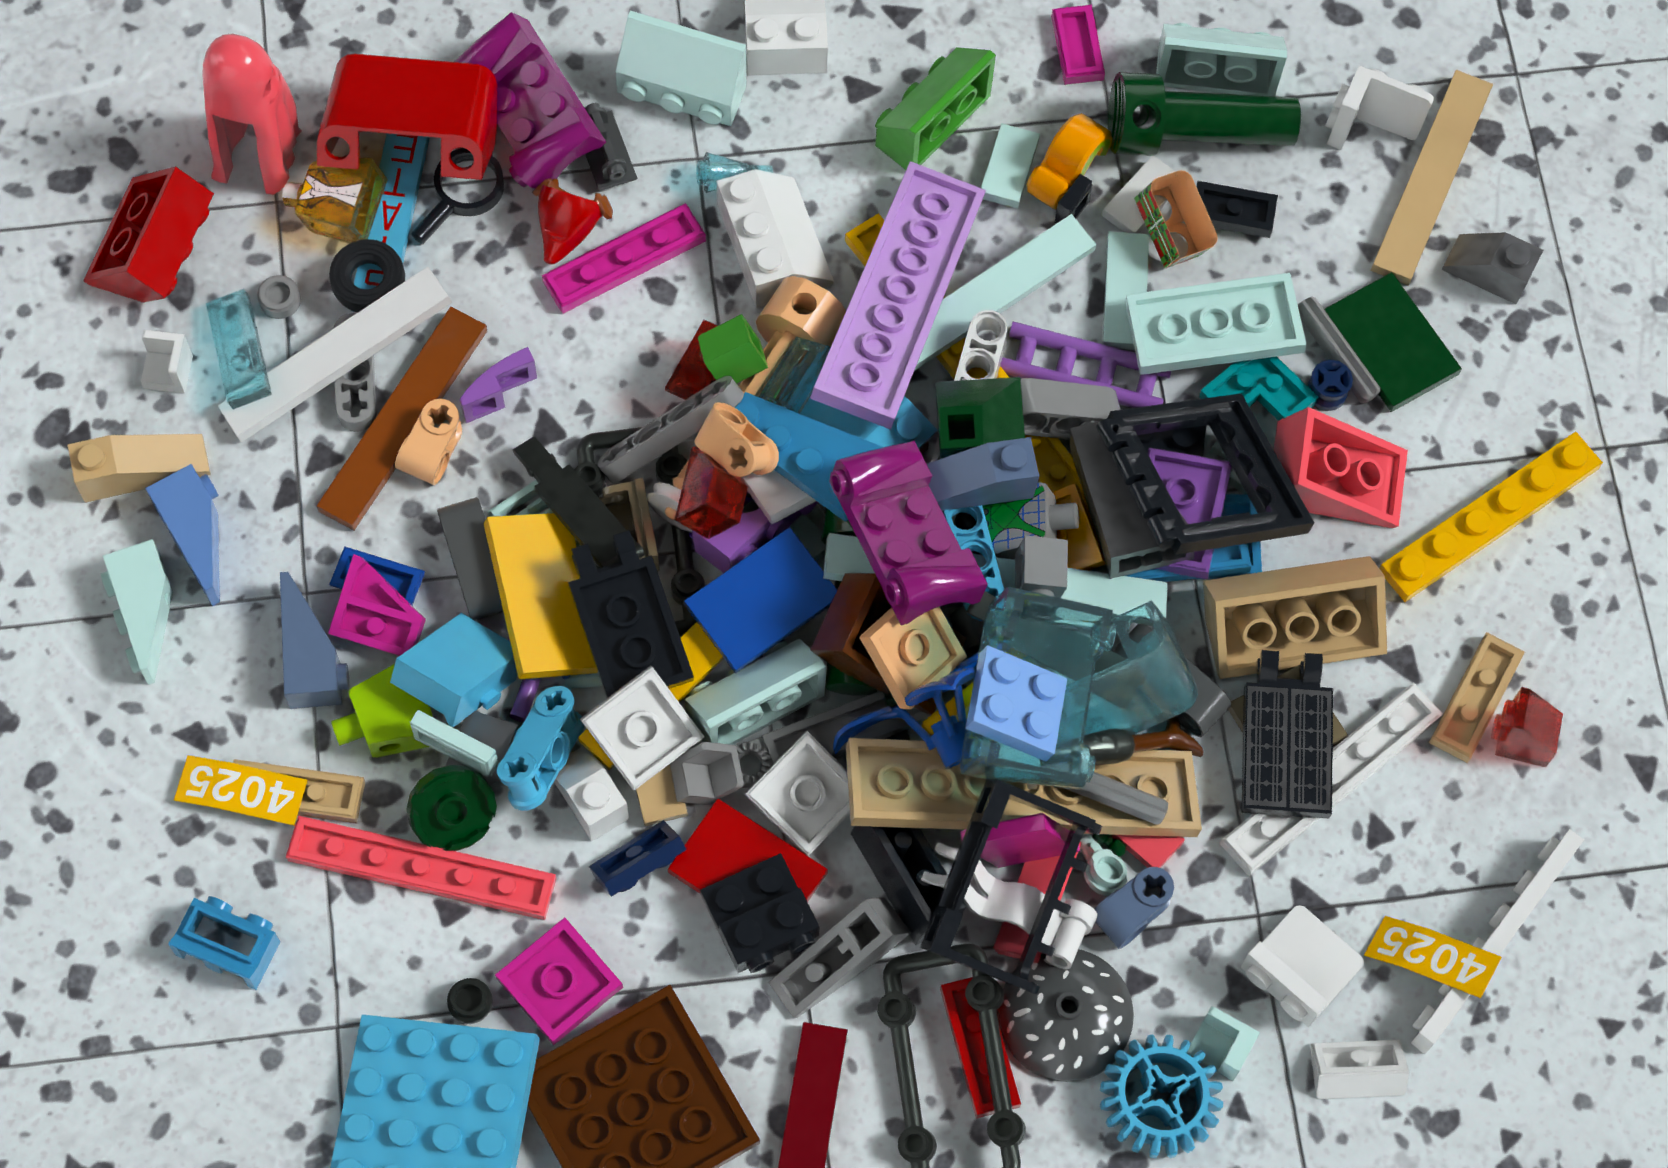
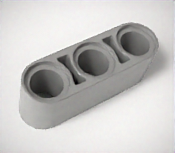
(1057, 406)

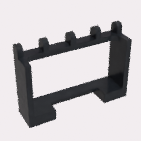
(984, 818)

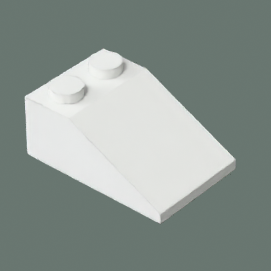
(785, 36)

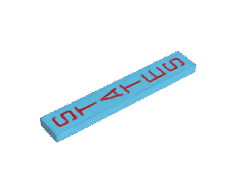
(403, 167)

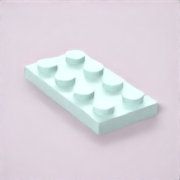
(1215, 323)

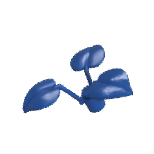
(948, 732)

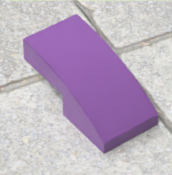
(486, 394)

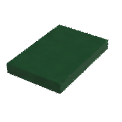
(1393, 341)

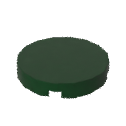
(451, 807)

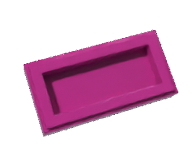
(1078, 44)

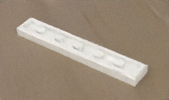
(340, 351)
(1353, 763)

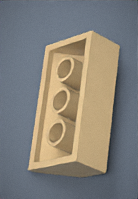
(1296, 611)

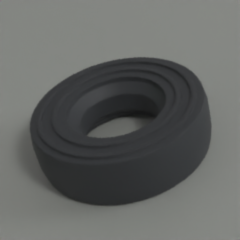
(359, 253)

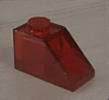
(709, 496)

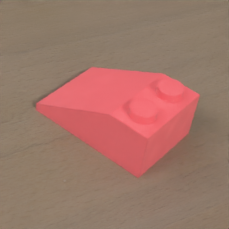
(1341, 468)

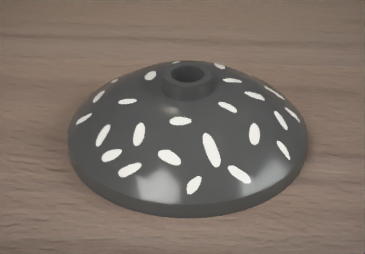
(1062, 1043)

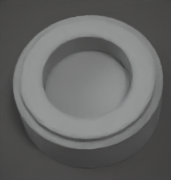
(279, 296)

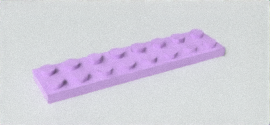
(898, 296)

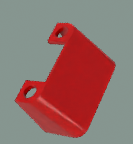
(415, 100)

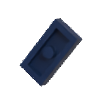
(637, 858)

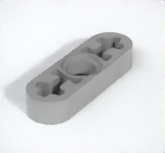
(363, 386)

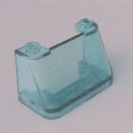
(1063, 640)

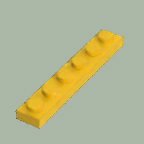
(1490, 516)

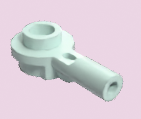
(1104, 869)

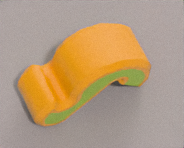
(1068, 157)

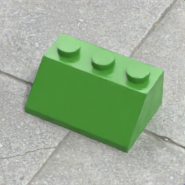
(936, 106)

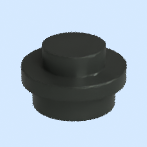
(469, 1001)

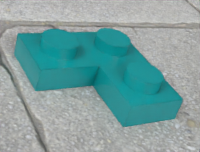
(1263, 381)

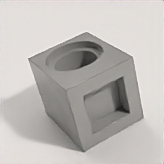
(1042, 565)

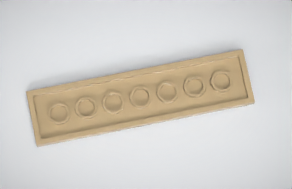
(910, 788)

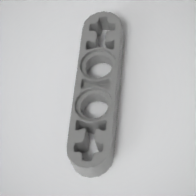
(667, 430)

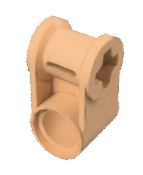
(736, 442)
(429, 448)

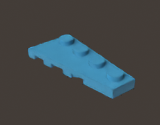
(805, 447)

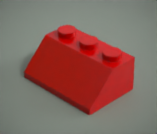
(150, 235)

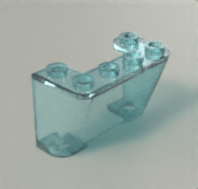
(1147, 685)

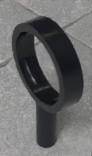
(447, 205)

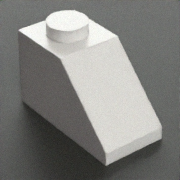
(591, 794)

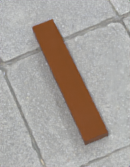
(376, 453)

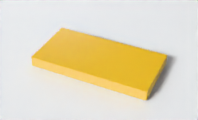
(532, 577)

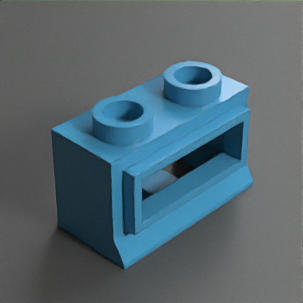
(219, 957)

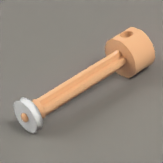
(794, 311)

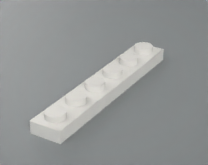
(1505, 923)

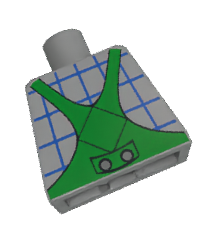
(1033, 517)

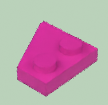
(375, 612)

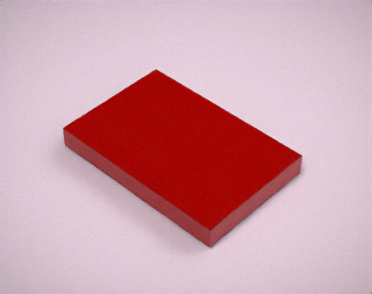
(731, 843)

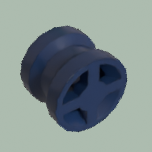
(1330, 375)

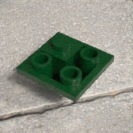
(978, 413)

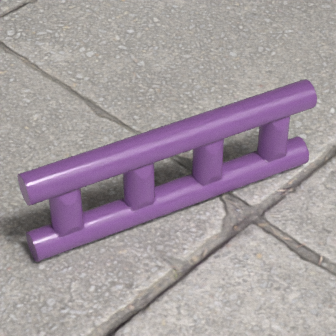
(1070, 348)

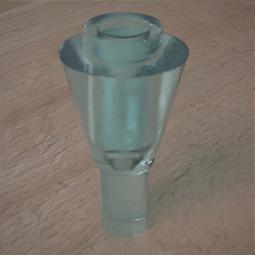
(719, 167)

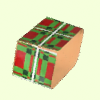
(1186, 207)

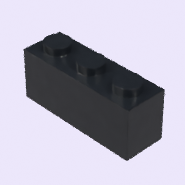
(898, 862)

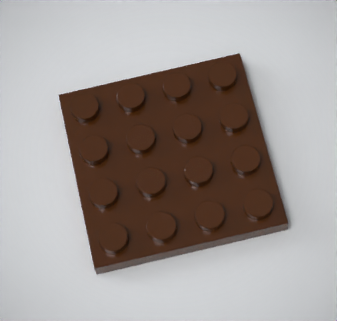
(639, 1094)

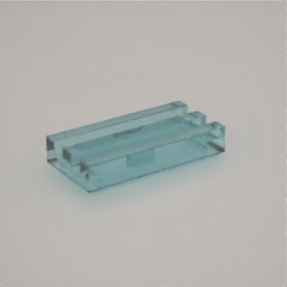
(801, 378)

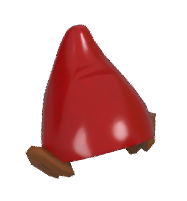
(566, 218)

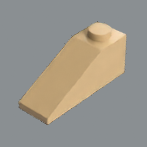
(132, 462)

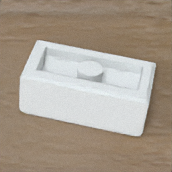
(1359, 1069)

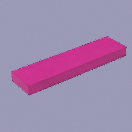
(624, 258)

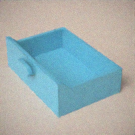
(457, 668)

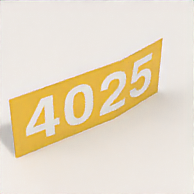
(241, 789)
(1433, 955)

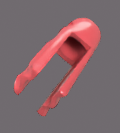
(244, 90)

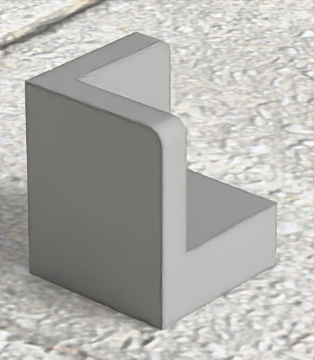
(706, 773)

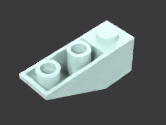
(144, 602)

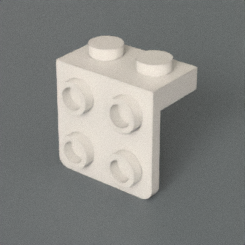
(1379, 102)
(1302, 965)

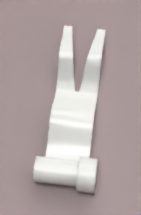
(1019, 906)

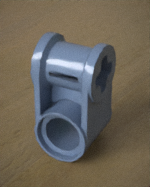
(1129, 911)

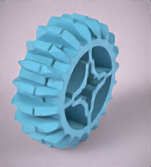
(1153, 1078)

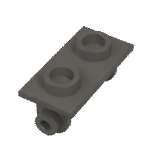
(611, 162)

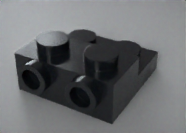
(761, 914)

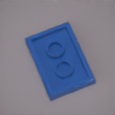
(761, 600)

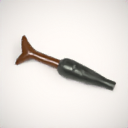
(1118, 745)

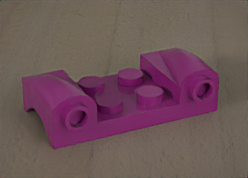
(533, 102)
(905, 531)

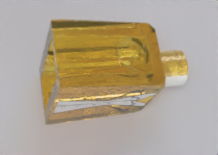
(338, 200)

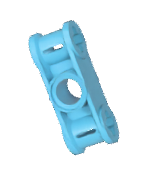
(540, 748)

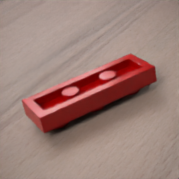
(970, 1048)

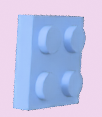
(1016, 703)

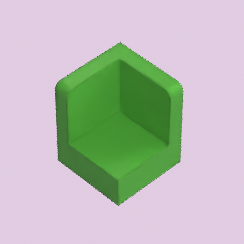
(733, 350)

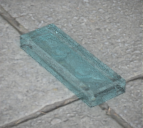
(238, 349)

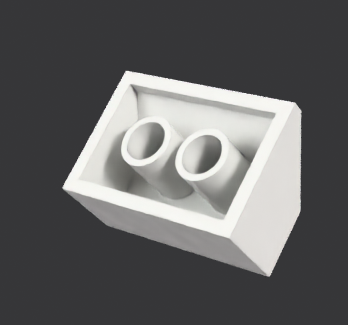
(770, 232)

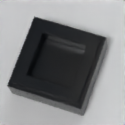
(1074, 199)

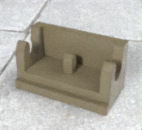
(630, 507)

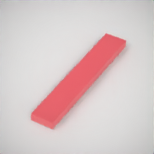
(421, 867)

